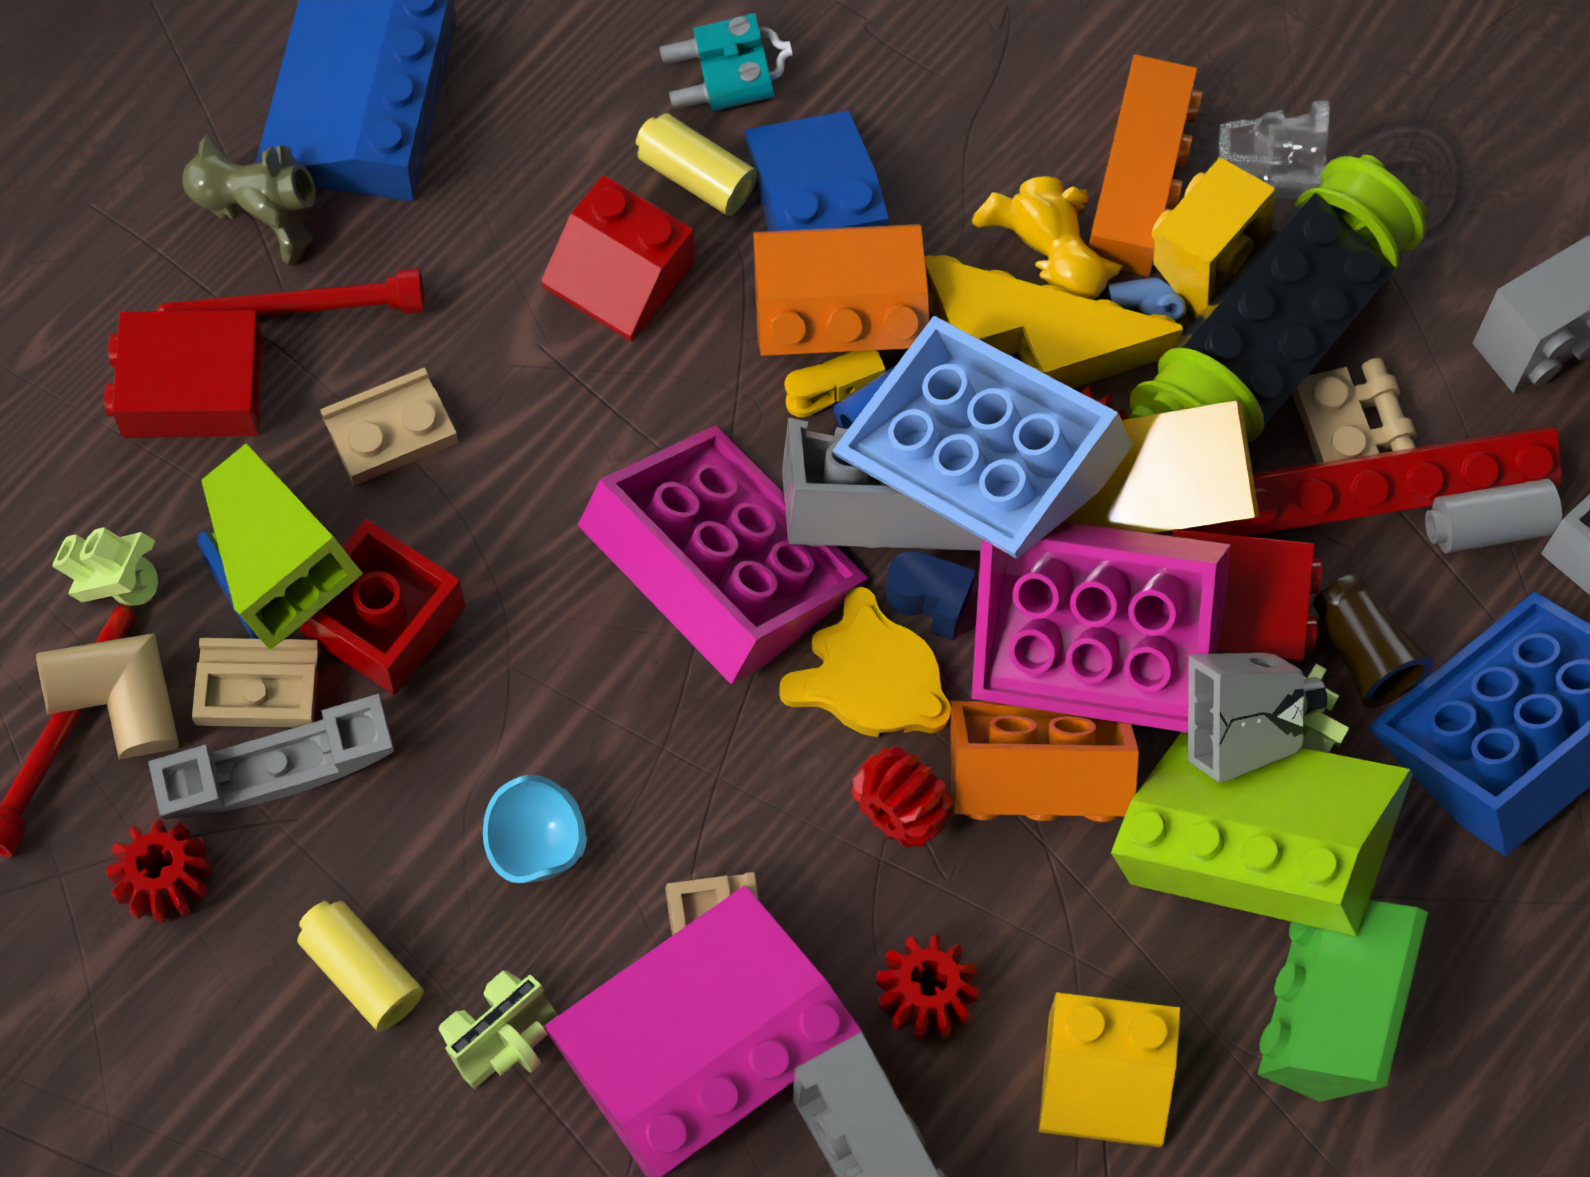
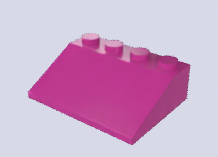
(713, 551)
(1098, 623)
(700, 1031)

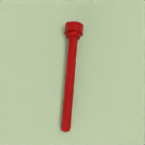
(399, 291)
(47, 748)

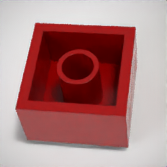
(390, 613)

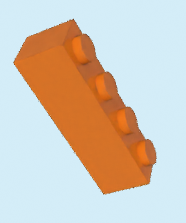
(1143, 161)

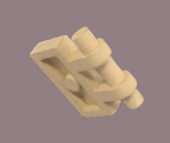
(1335, 416)

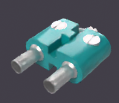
(730, 62)

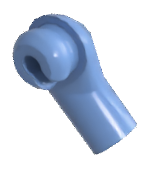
(1149, 296)

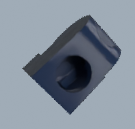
(931, 587)

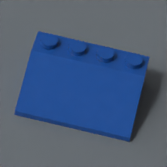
(361, 91)
(1502, 725)

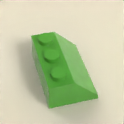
(1342, 1004)

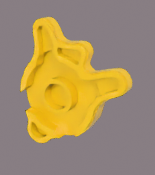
(871, 674)

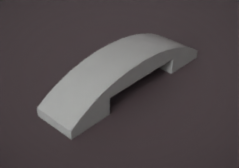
(274, 765)

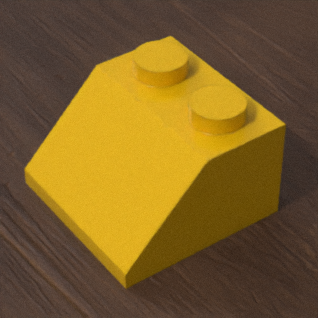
(1212, 232)
(1109, 1069)

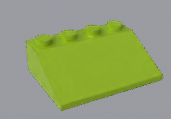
(1274, 842)

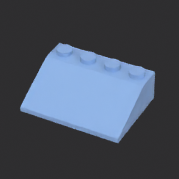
(985, 439)

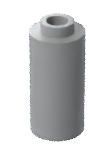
(1494, 516)

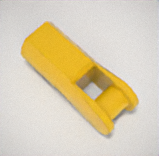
(831, 382)

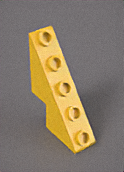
(1050, 329)

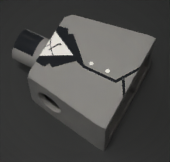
(1246, 711)

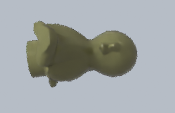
(268, 190)

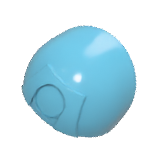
(533, 830)

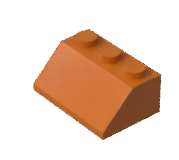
(840, 289)
(1039, 763)

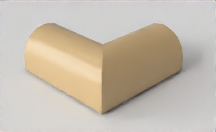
(123, 676)

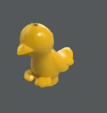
(1048, 223)

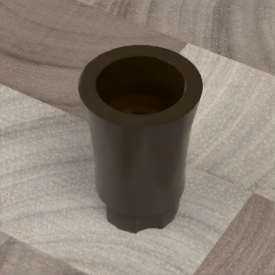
(1371, 642)

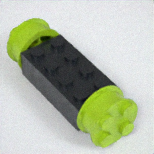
(1290, 296)

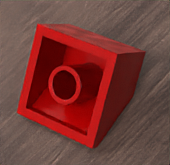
(619, 258)

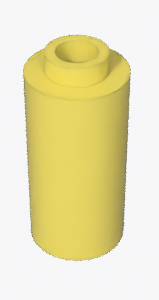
(696, 163)
(358, 964)

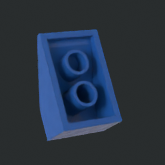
(815, 174)

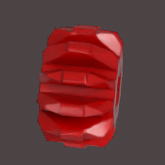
(902, 796)
(142, 860)
(903, 987)

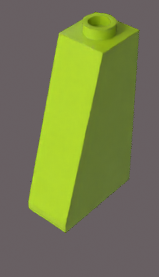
(272, 548)

